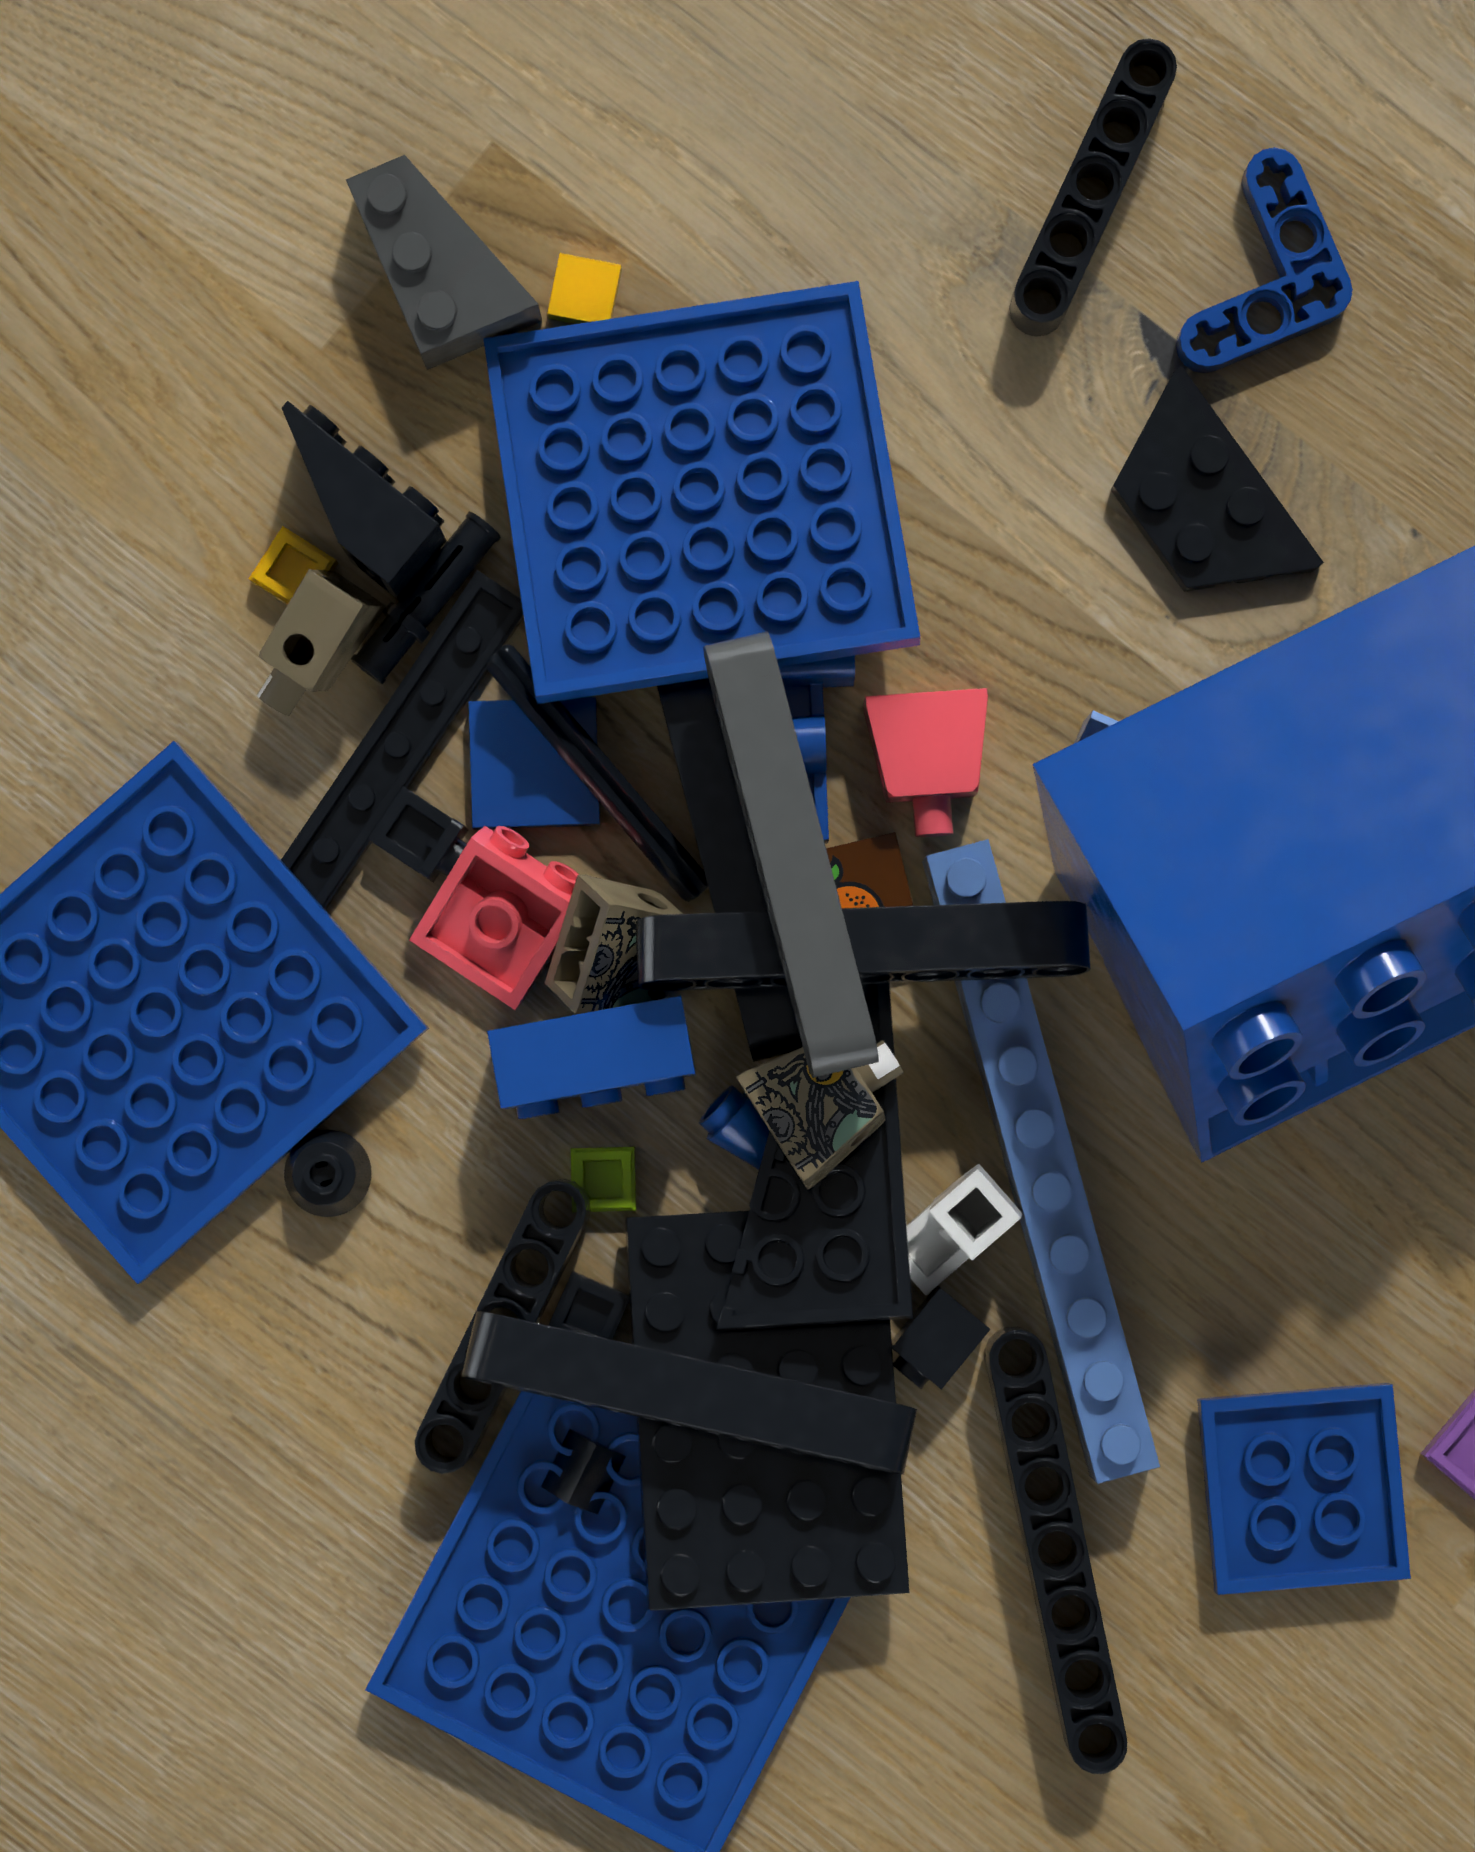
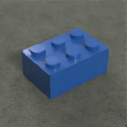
(592, 1056)

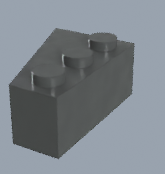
(437, 265)

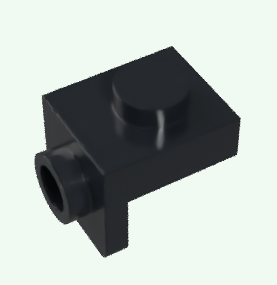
(420, 835)

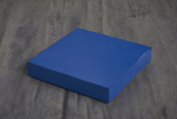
(520, 775)

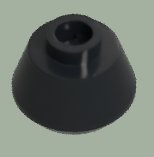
(346, 1167)

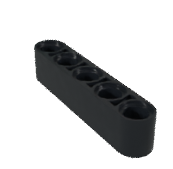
(1096, 158)
(508, 1291)

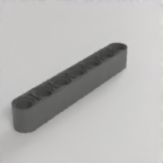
(790, 855)

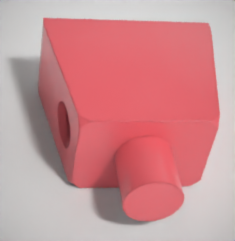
(928, 751)

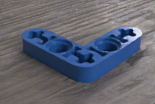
(1293, 268)

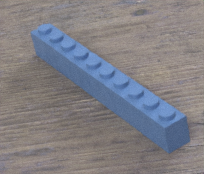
(1048, 1192)

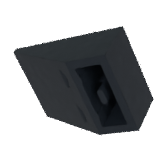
(375, 524)

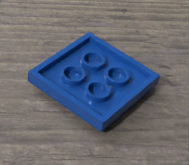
(1303, 1488)

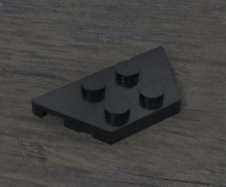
(1205, 499)

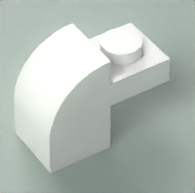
(958, 1227)

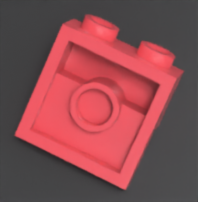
(498, 914)

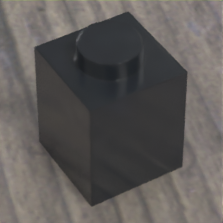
(936, 1340)

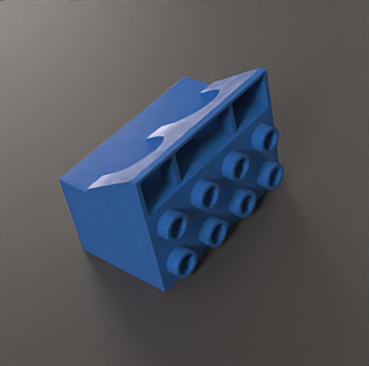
(1288, 859)

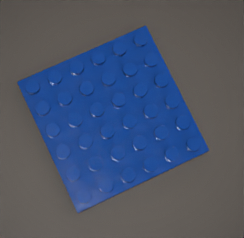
(699, 490)
(176, 1013)
(549, 1660)

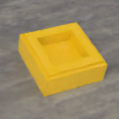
(583, 290)
(287, 564)

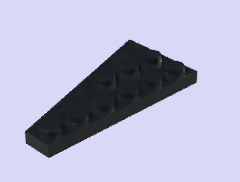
(833, 1247)

